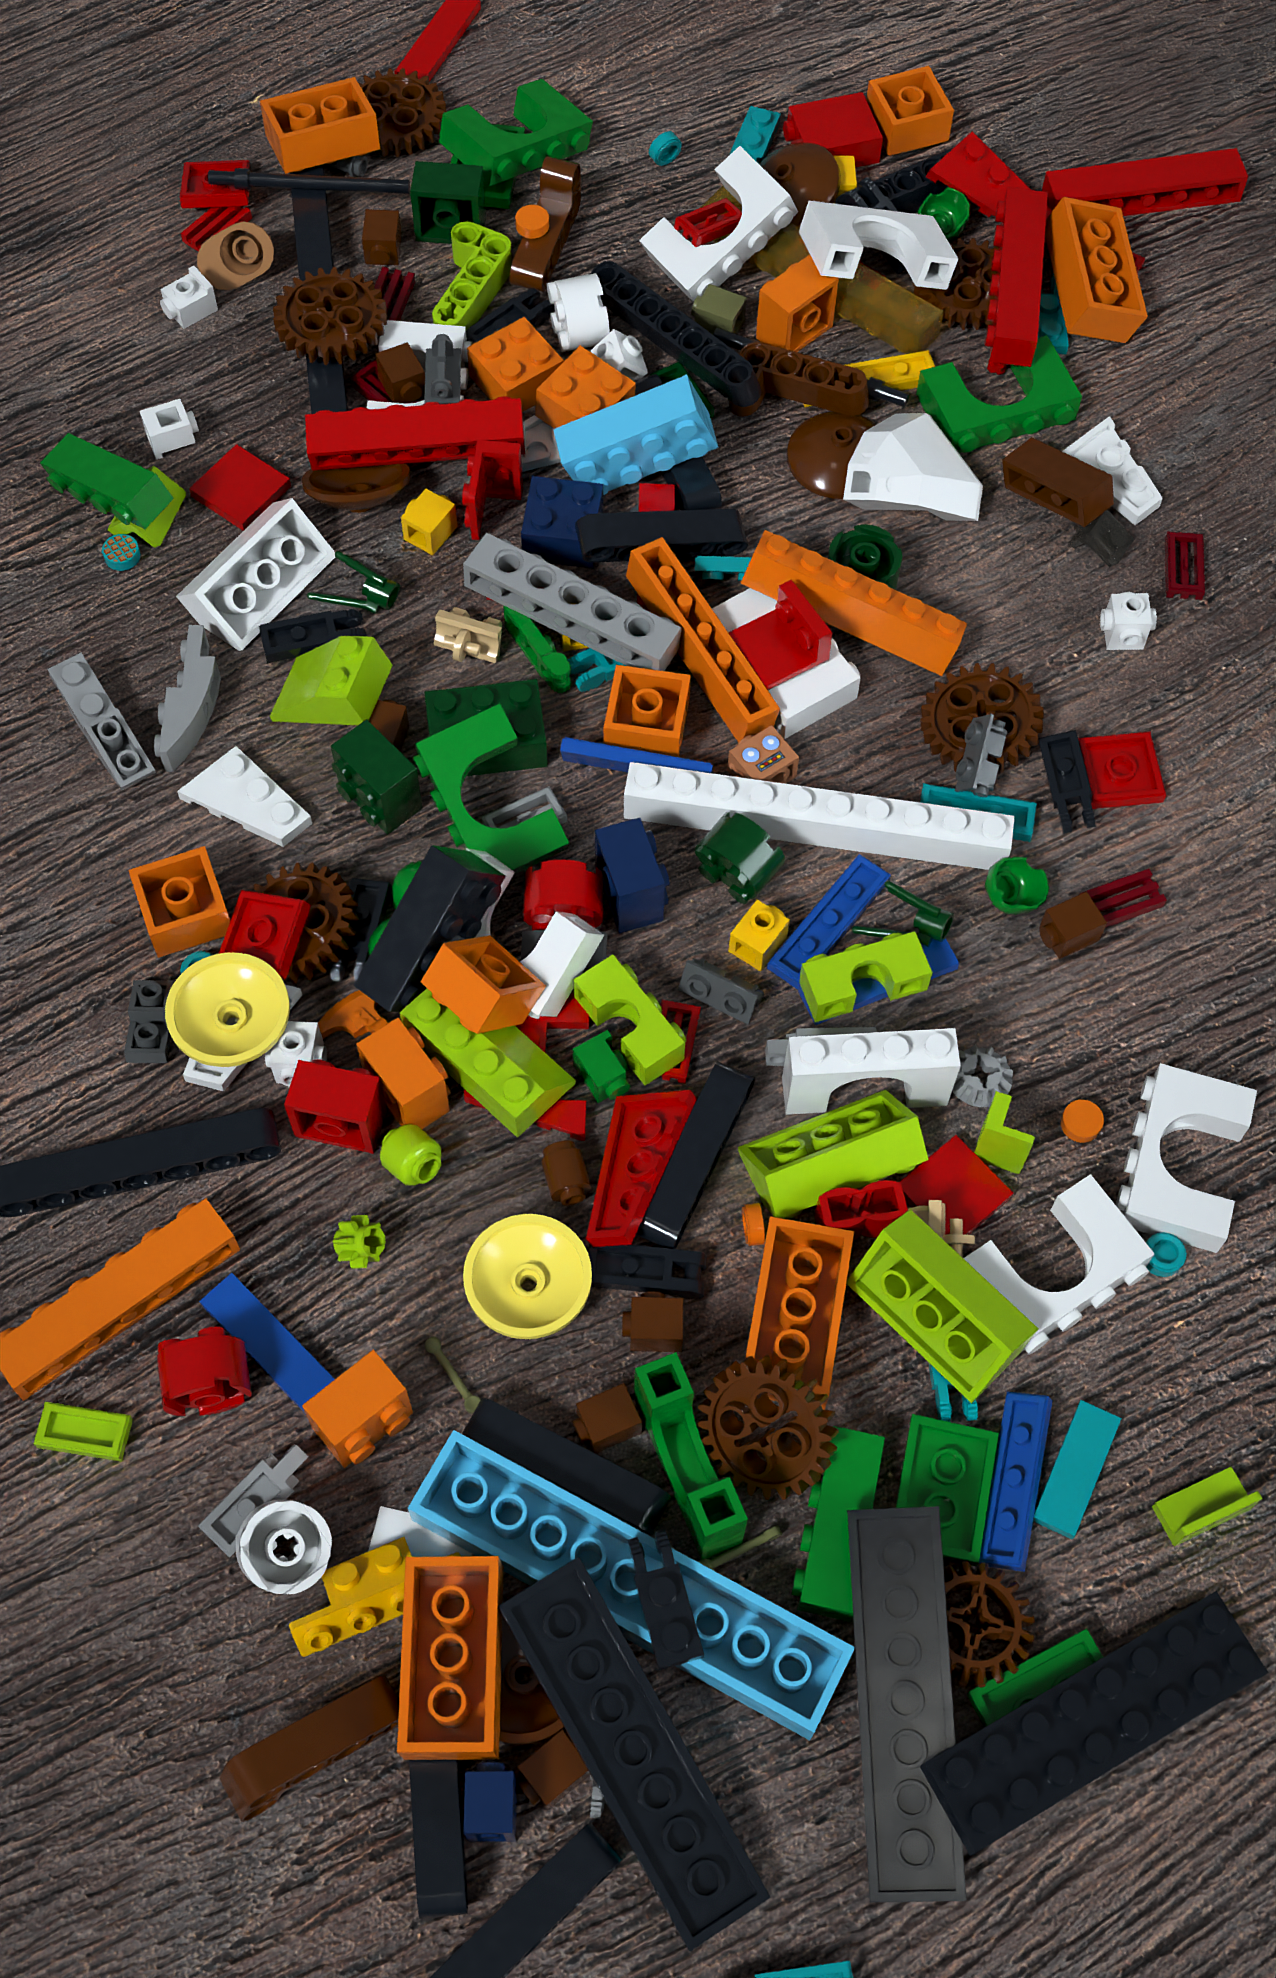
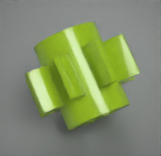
(359, 1241)

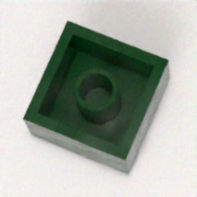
(444, 197)
(376, 777)

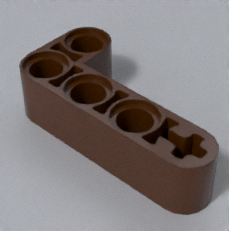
(561, 198)
(805, 380)
(293, 1754)

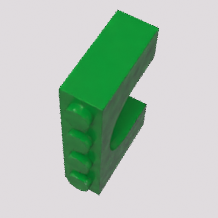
(556, 127)
(971, 424)
(448, 760)
(706, 1503)

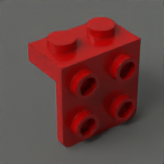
(494, 474)

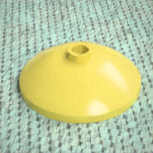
(224, 989)
(524, 1250)

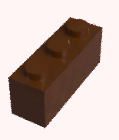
(1058, 481)

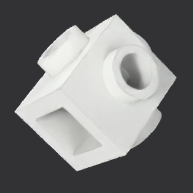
(622, 354)
(1127, 621)
(298, 1042)

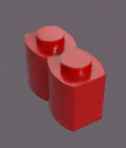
(862, 1210)

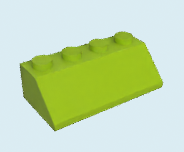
(495, 1067)
(834, 1151)
(941, 1305)

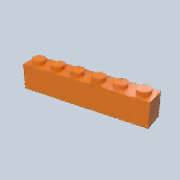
(857, 603)
(704, 641)
(114, 1298)

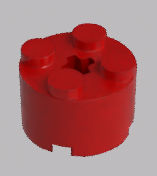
(563, 888)
(203, 1373)

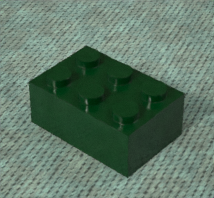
(522, 707)

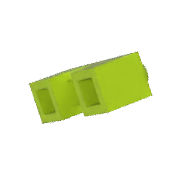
(894, 962)
(614, 991)

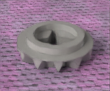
(969, 1088)

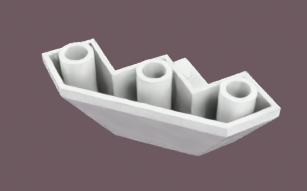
(912, 467)

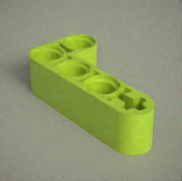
(485, 268)

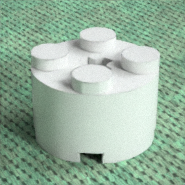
(578, 312)
(308, 1552)

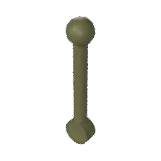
(433, 1346)
(767, 1536)

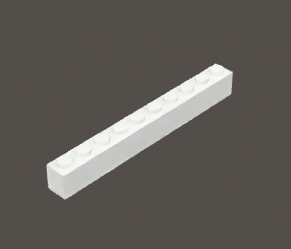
(820, 816)

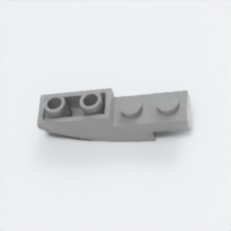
(190, 703)
(101, 722)

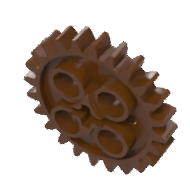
(405, 110)
(968, 290)
(330, 315)
(979, 691)
(328, 917)
(746, 1391)

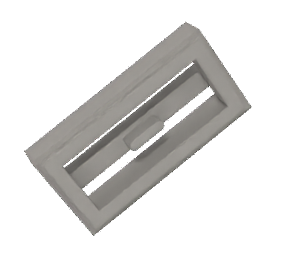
(523, 805)

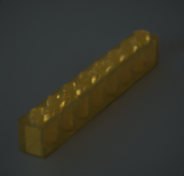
(865, 300)

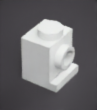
(189, 298)
(168, 427)

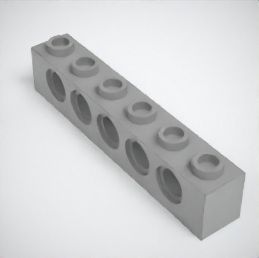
(546, 597)

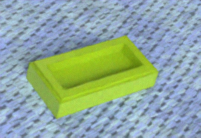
(83, 1431)

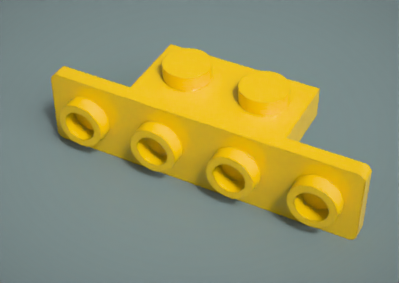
(361, 1596)

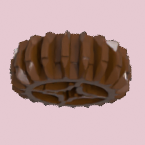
(994, 1628)

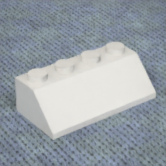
(257, 574)

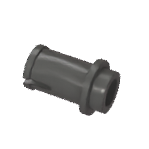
(354, 165)

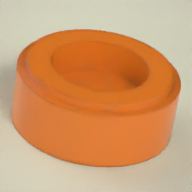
(532, 221)
(1082, 1121)
(753, 1224)

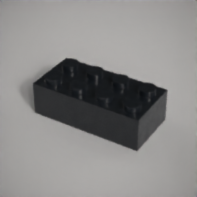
(437, 908)

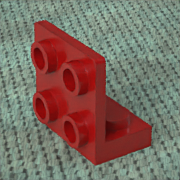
(785, 639)

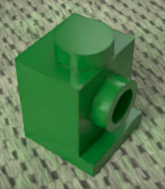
(601, 1067)

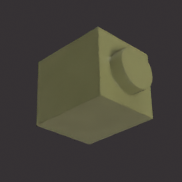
(719, 309)

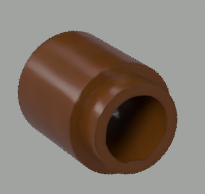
(565, 1173)

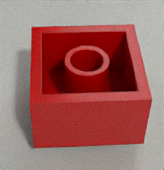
(336, 1105)

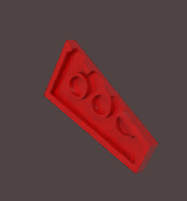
(978, 174)
(634, 1159)

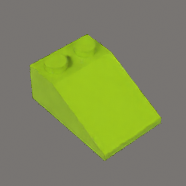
(334, 683)

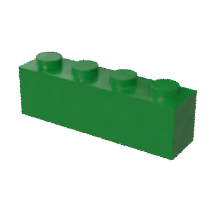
(106, 481)
(846, 1485)

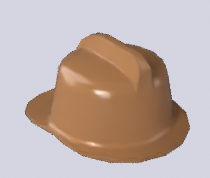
(235, 255)

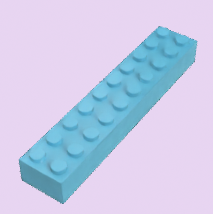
(535, 1527)

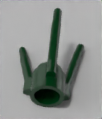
(378, 589)
(930, 919)

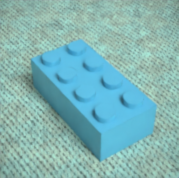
(637, 436)

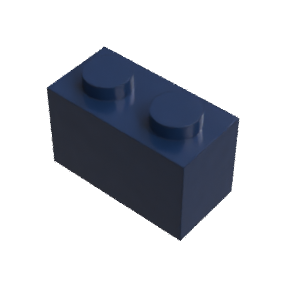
(490, 1804)

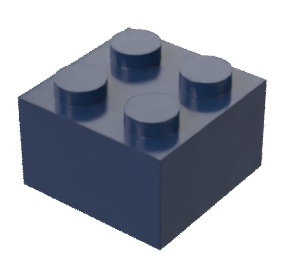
(551, 518)
(631, 874)

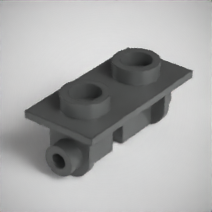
(442, 371)
(982, 739)
(712, 987)

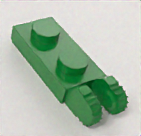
(539, 650)

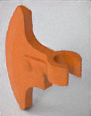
(352, 1014)

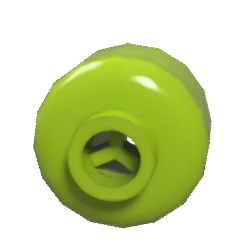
(410, 1155)

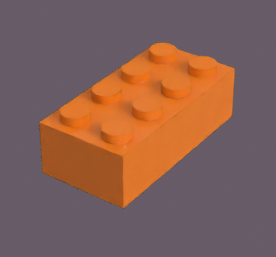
(1094, 270)
(801, 1298)
(451, 1658)

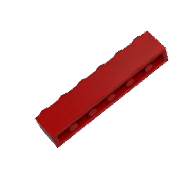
(1153, 182)
(1017, 278)
(410, 433)

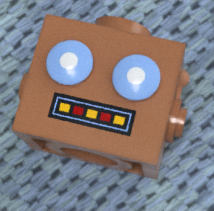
(764, 758)

